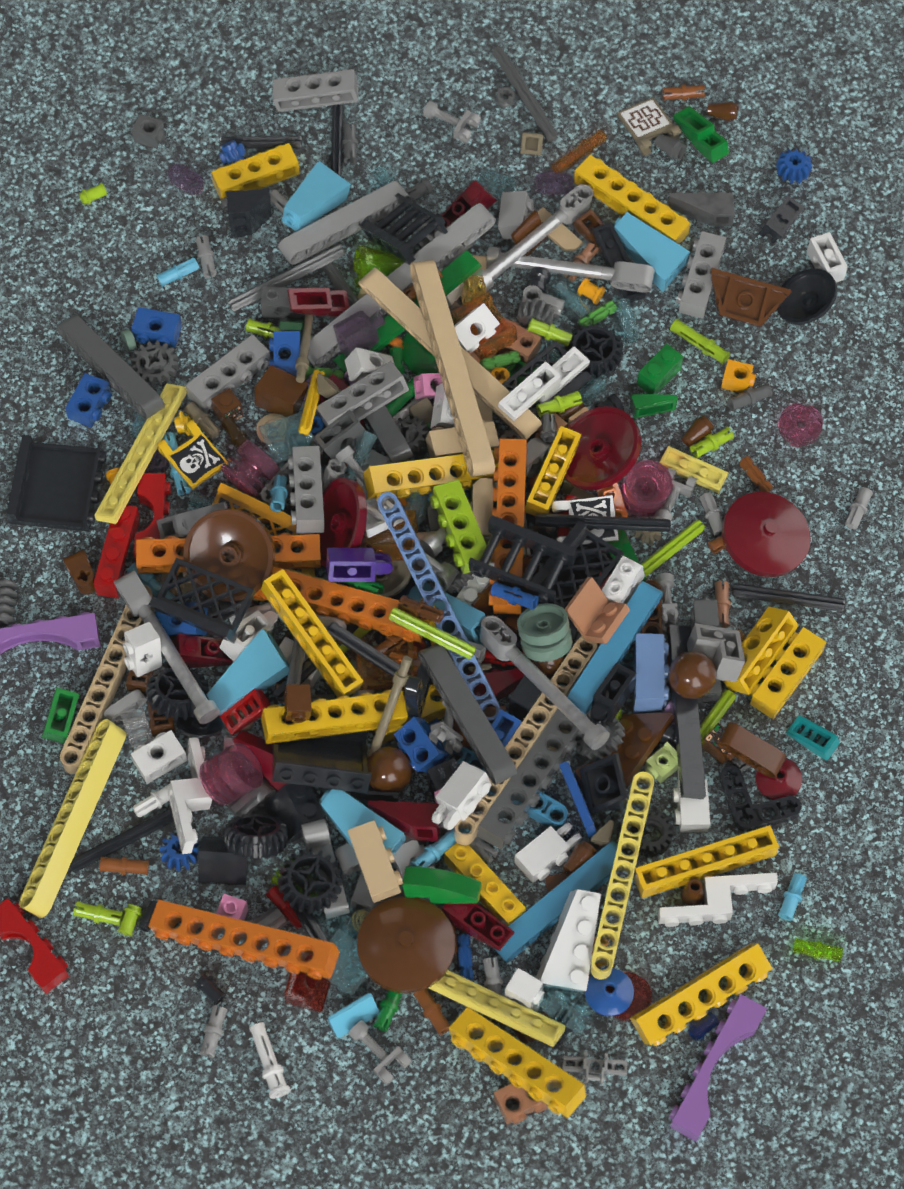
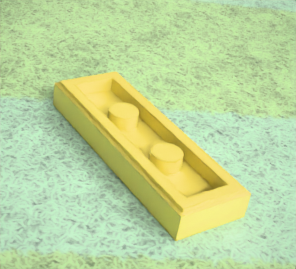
(686, 465)

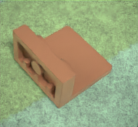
(594, 613)

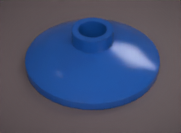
(610, 1003)

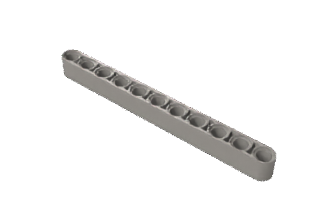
(440, 249)

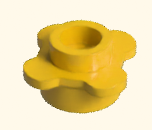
(180, 423)

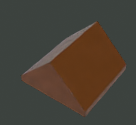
(280, 392)

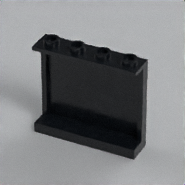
(56, 485)
(323, 761)

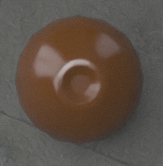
(692, 674)
(389, 770)

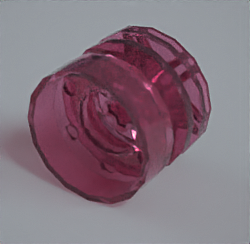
(248, 470)
(655, 482)
(231, 774)

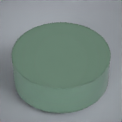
(128, 340)

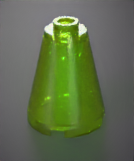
(367, 258)

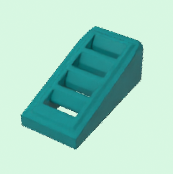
(823, 752)

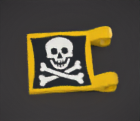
(195, 459)

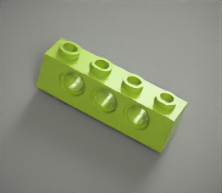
(453, 495)

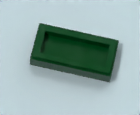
(291, 324)

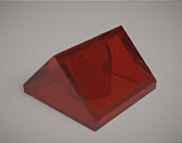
(306, 991)

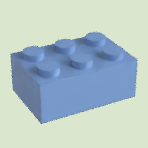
(652, 673)

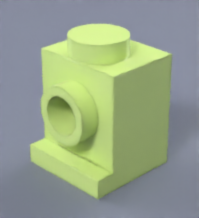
(662, 771)

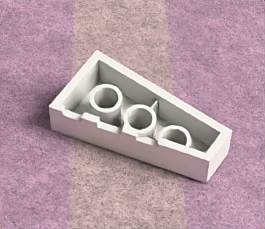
(571, 945)

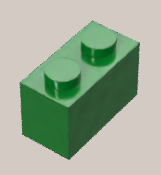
(660, 370)
(60, 715)

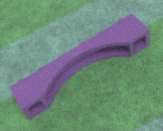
(76, 631)
(741, 1024)

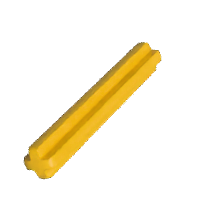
(310, 405)

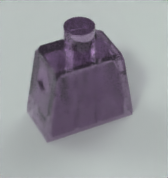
(358, 332)

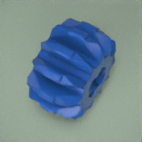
(794, 166)
(174, 859)

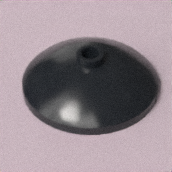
(810, 296)

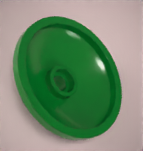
(417, 357)

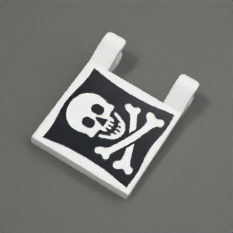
(590, 507)

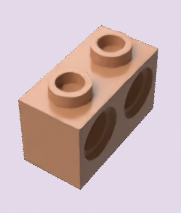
(523, 338)
(526, 1104)

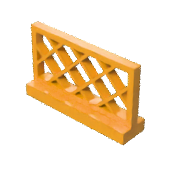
(255, 506)

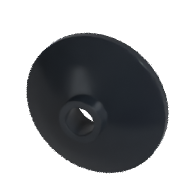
(193, 728)

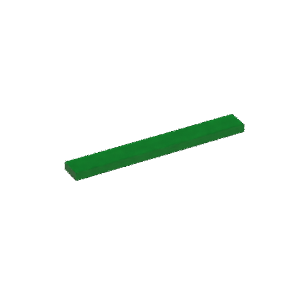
(452, 277)

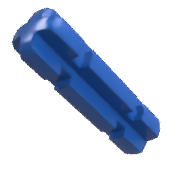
(465, 956)

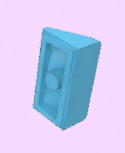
(350, 1015)

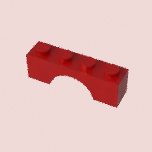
(153, 493)
(115, 551)
(45, 967)

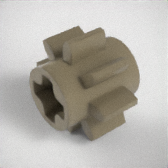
(647, 536)

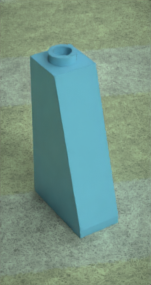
(315, 197)
(652, 249)
(468, 616)
(255, 668)
(349, 813)

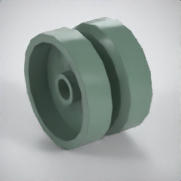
(545, 632)

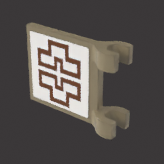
(646, 122)

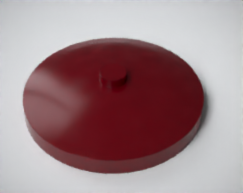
(606, 448)
(343, 516)
(766, 534)

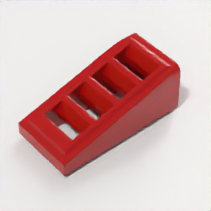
(249, 699)

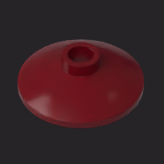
(778, 788)

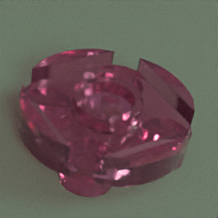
(800, 436)

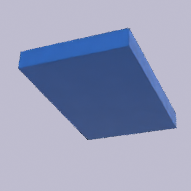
(578, 799)

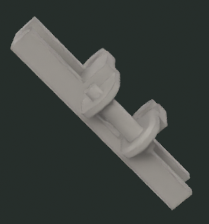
(602, 1070)

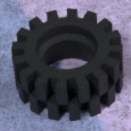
(665, 831)

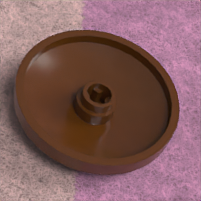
(232, 547)
(406, 944)

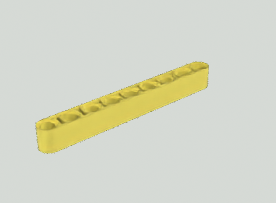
(72, 819)
(619, 884)

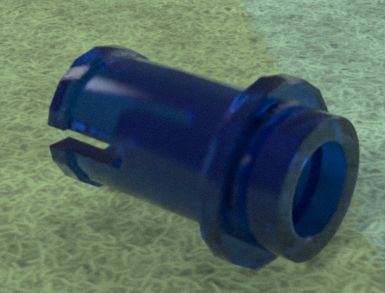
(702, 1027)

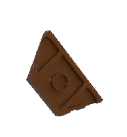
(745, 298)
(640, 739)

